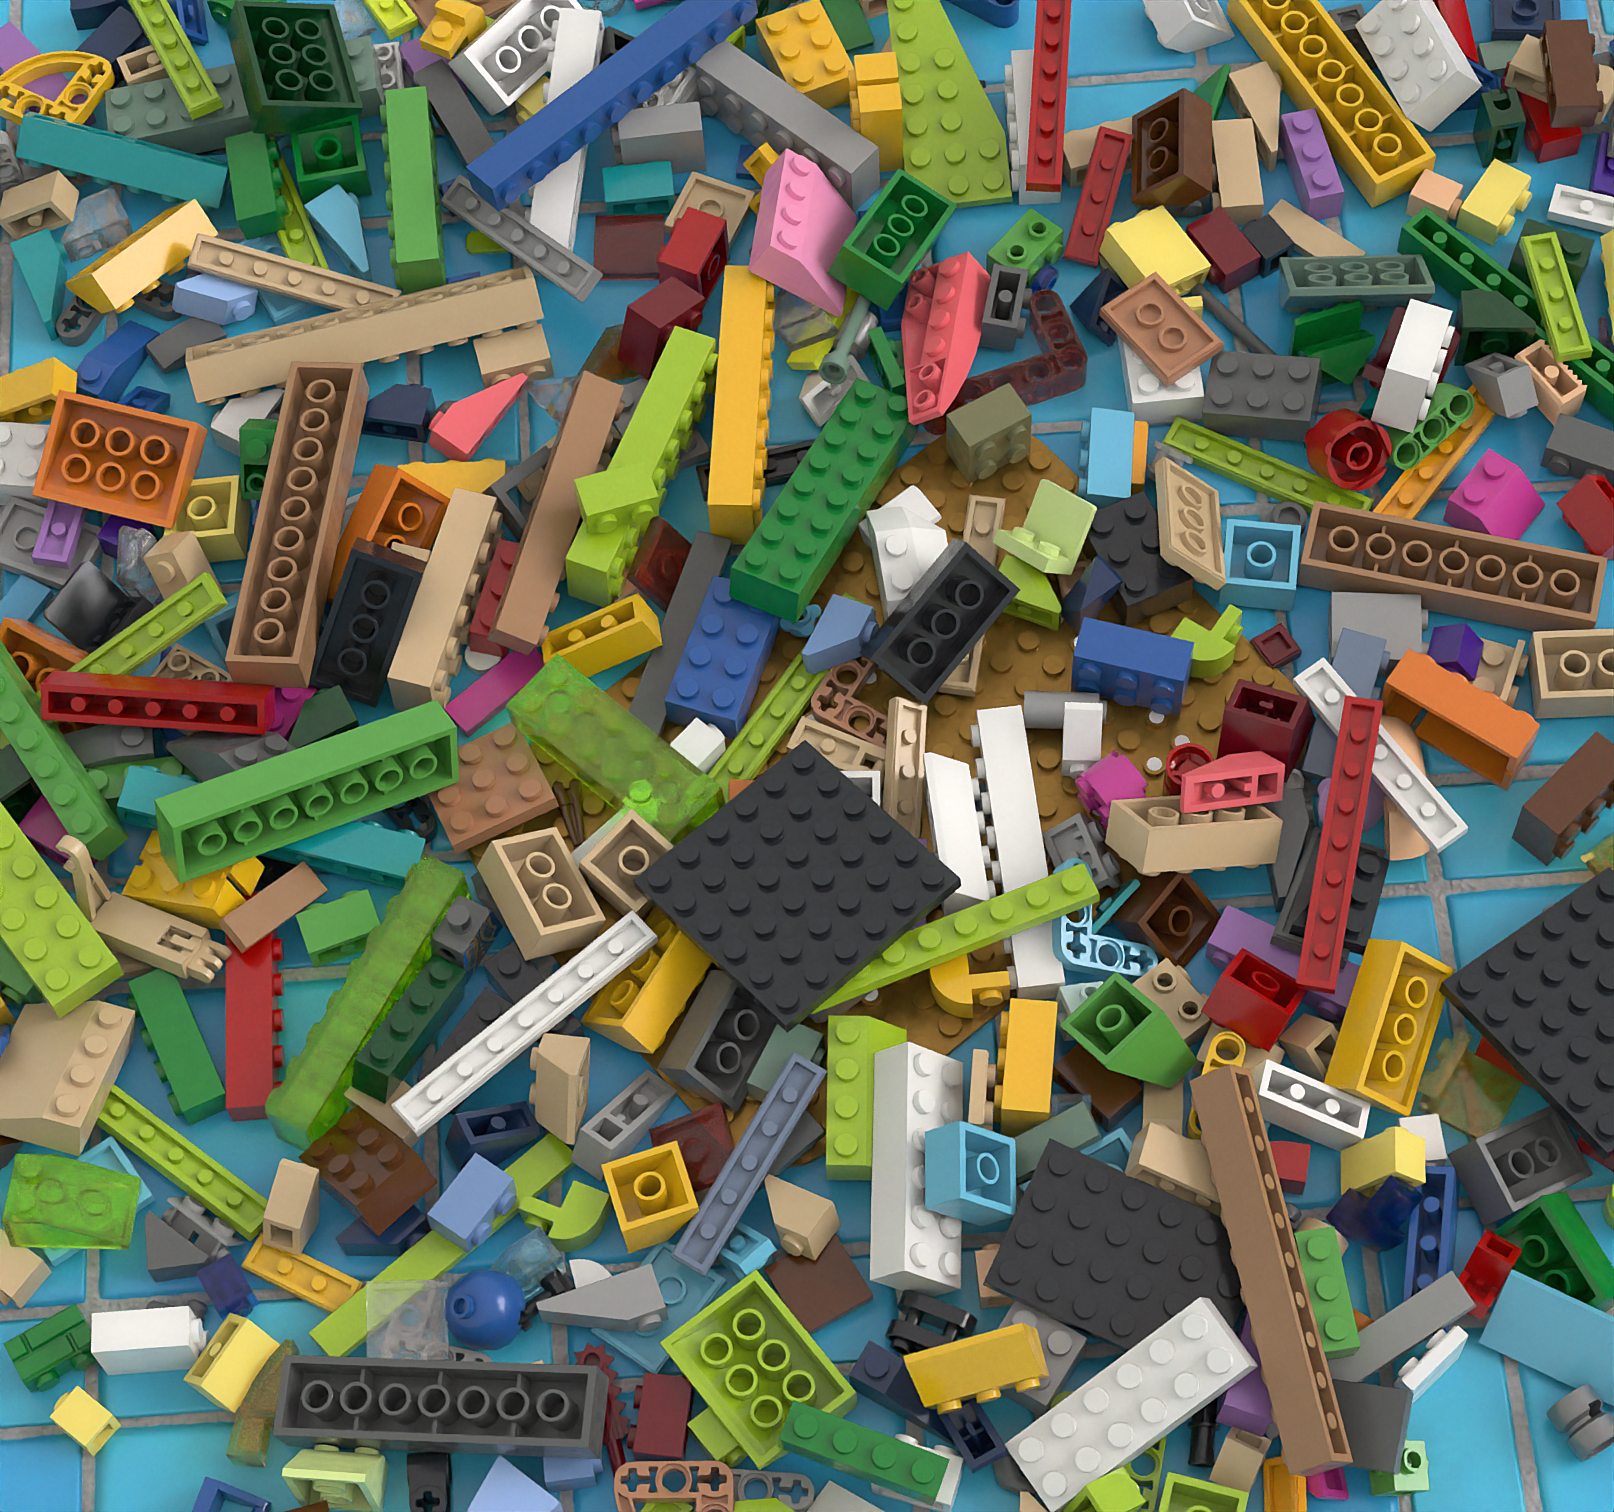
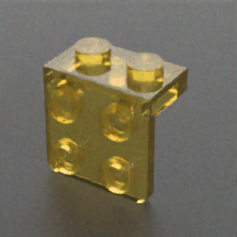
(1467, 1089)

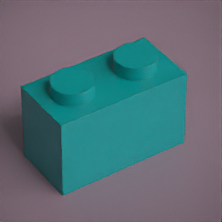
(639, 189)

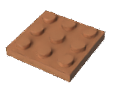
(495, 789)

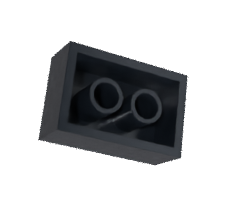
(1130, 543)

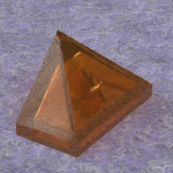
(604, 359)

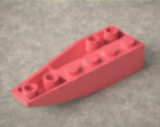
(941, 332)

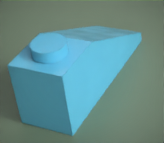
(338, 223)

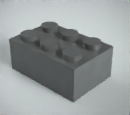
(1262, 395)

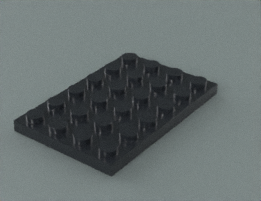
(1111, 1251)

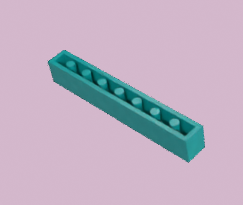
(349, 850)

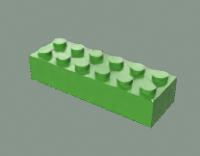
(413, 190)

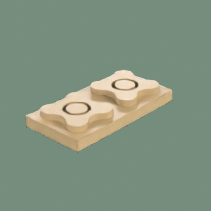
(1189, 524)

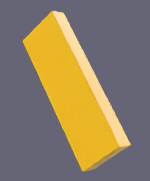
(300, 1276)

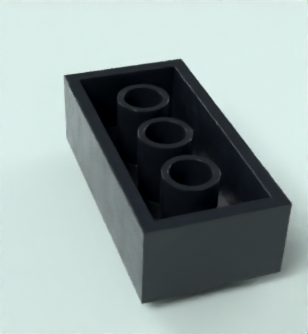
(940, 620)
(366, 621)

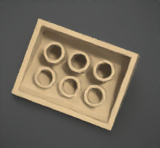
(62, 1072)

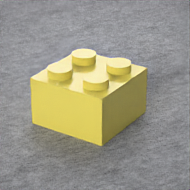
(216, 517)

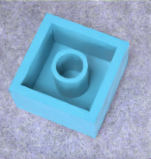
(1260, 564)
(970, 1173)

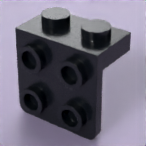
(92, 608)

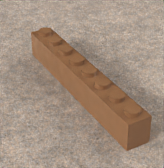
(555, 514)

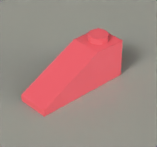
(472, 419)
(1233, 782)

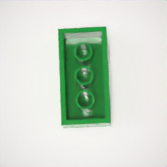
(892, 239)

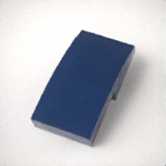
(92, 13)

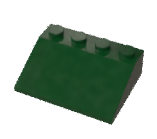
(292, 65)

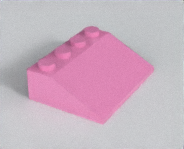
(801, 232)

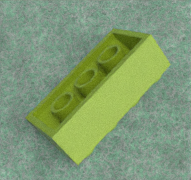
(851, 1092)

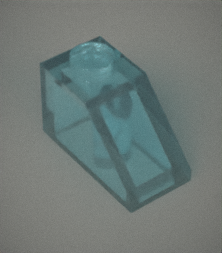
(530, 1261)

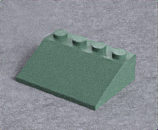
(1340, 279)

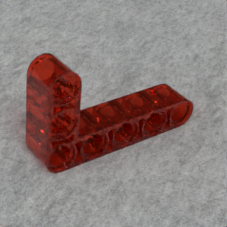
(1049, 365)

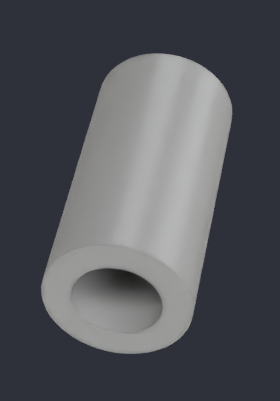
(1046, 708)

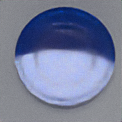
(1045, 279)

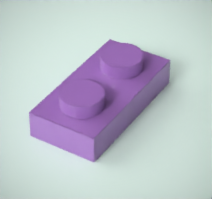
(59, 535)

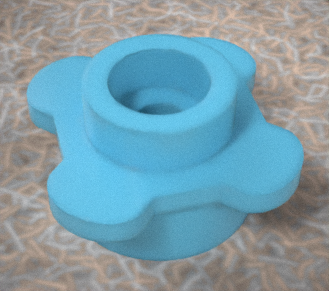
(803, 627)

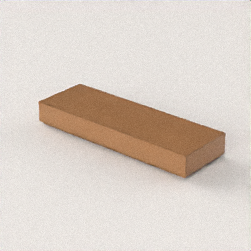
(272, 907)

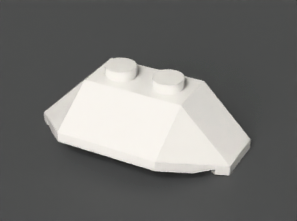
(901, 551)

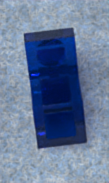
(1377, 1219)

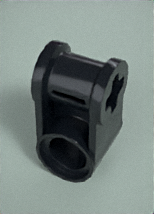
(429, 1481)

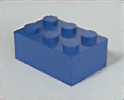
(1132, 666)

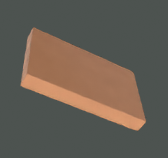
(1161, 329)

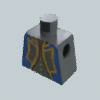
(466, 933)

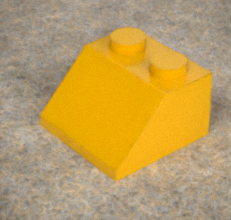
(650, 1195)

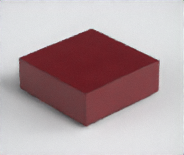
(1276, 647)

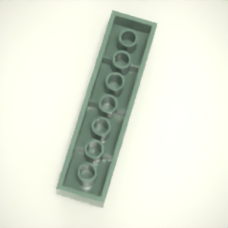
(158, 116)

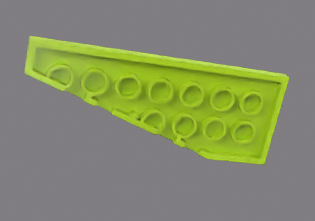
(947, 119)

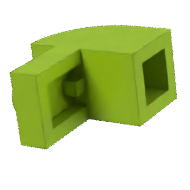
(1215, 648)
(575, 1223)

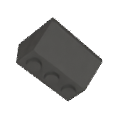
(718, 1043)

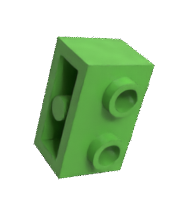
(1028, 245)

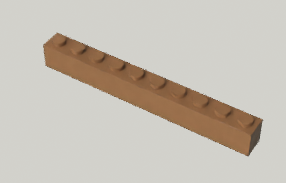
(1270, 1272)

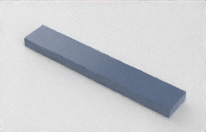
(748, 1164)

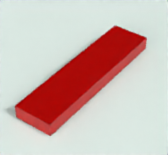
(1097, 196)

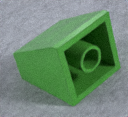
(1130, 1034)

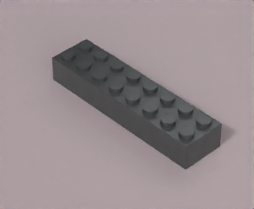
(442, 1406)

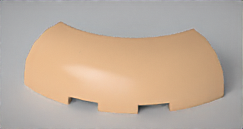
(1400, 837)

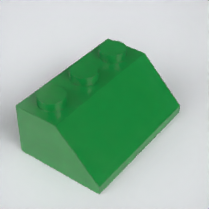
(1561, 1250)

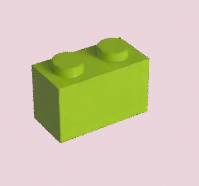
(617, 497)

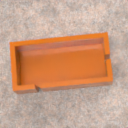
(1460, 718)

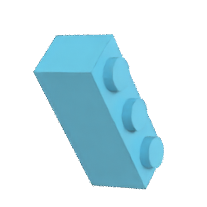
(1106, 457)

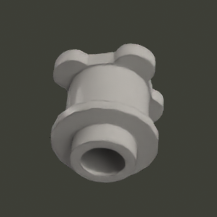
(1170, 453)

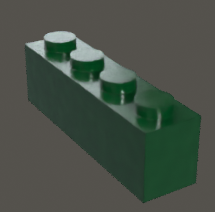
(409, 1029)

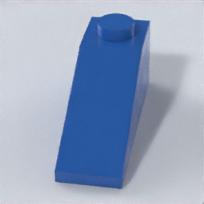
(114, 362)

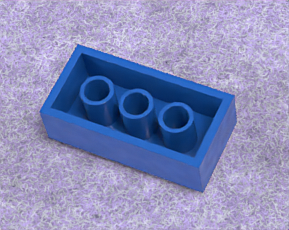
(721, 662)

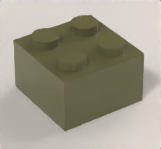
(988, 433)

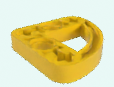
(51, 63)

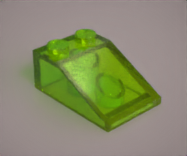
(69, 1204)

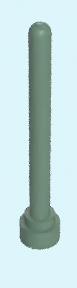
(836, 365)

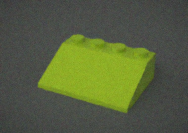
(752, 1362)

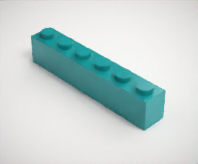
(122, 160)

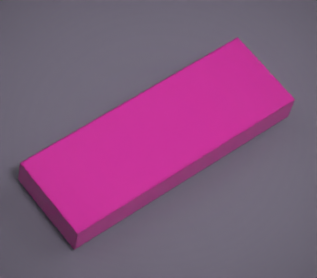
(493, 691)

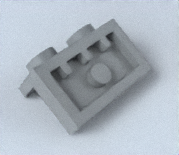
(1084, 840)

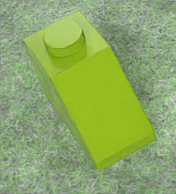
(1036, 599)
(1108, 1494)

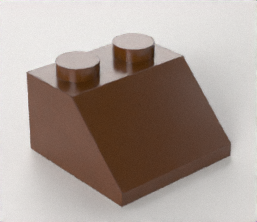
(1168, 916)

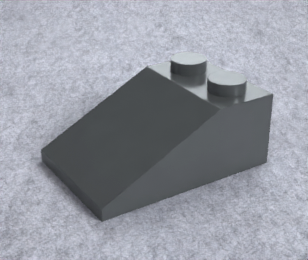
(219, 753)
(1519, 1164)

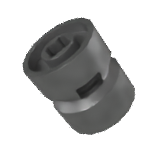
(1583, 1420)

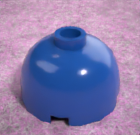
(485, 1309)

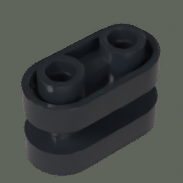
(909, 1337)

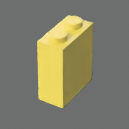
(1152, 244)

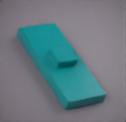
(1110, 905)

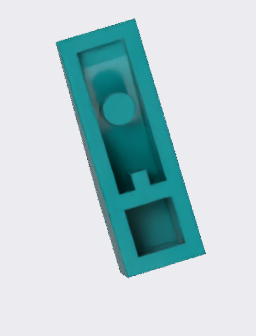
(44, 273)

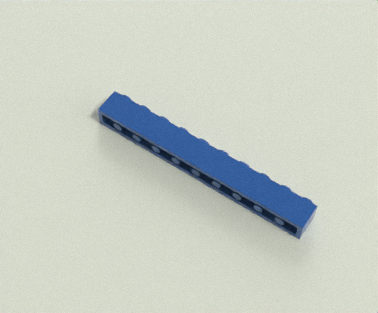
(604, 97)

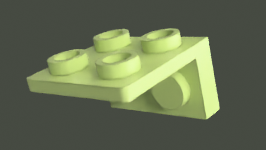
(1051, 531)

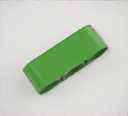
(1441, 422)

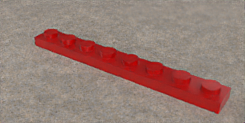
(1048, 96)
(1339, 845)

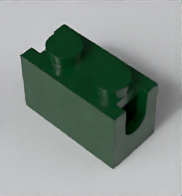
(1499, 120)

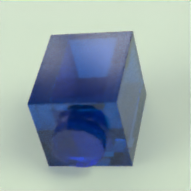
(228, 1287)

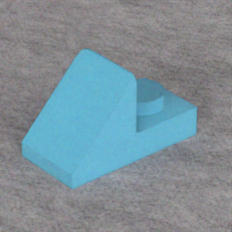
(746, 1252)

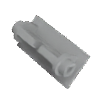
(190, 1218)

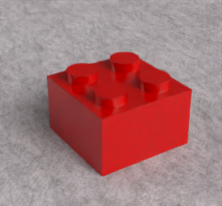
(696, 251)
(1254, 1000)

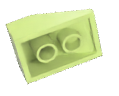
(342, 1478)

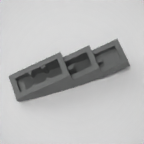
(454, 112)

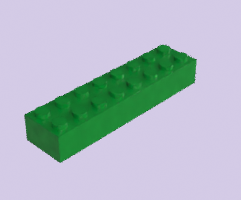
(823, 502)

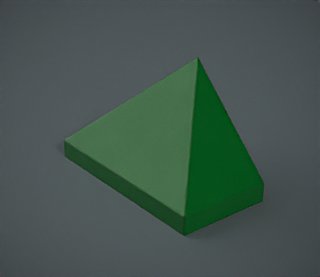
(1214, 90)
(1342, 354)

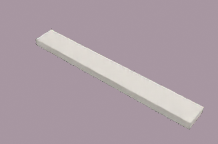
(524, 1023)

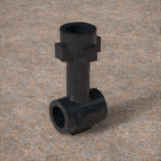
(553, 1285)

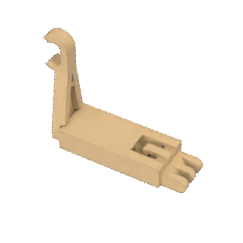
(139, 928)

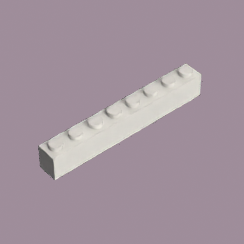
(576, 53)
(1017, 842)

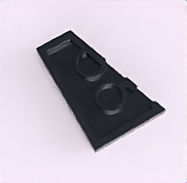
(1364, 901)

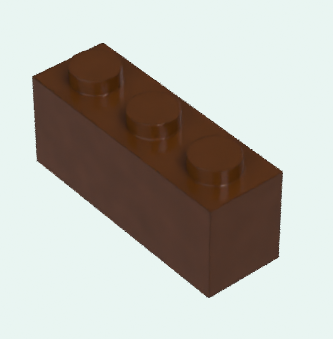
(1570, 73)

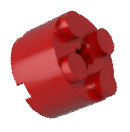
(1348, 449)

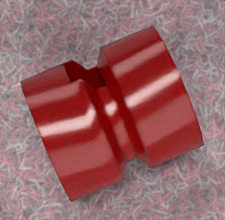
(1180, 761)

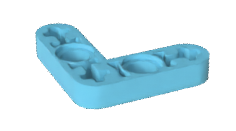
(1088, 944)

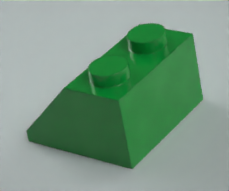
(331, 156)

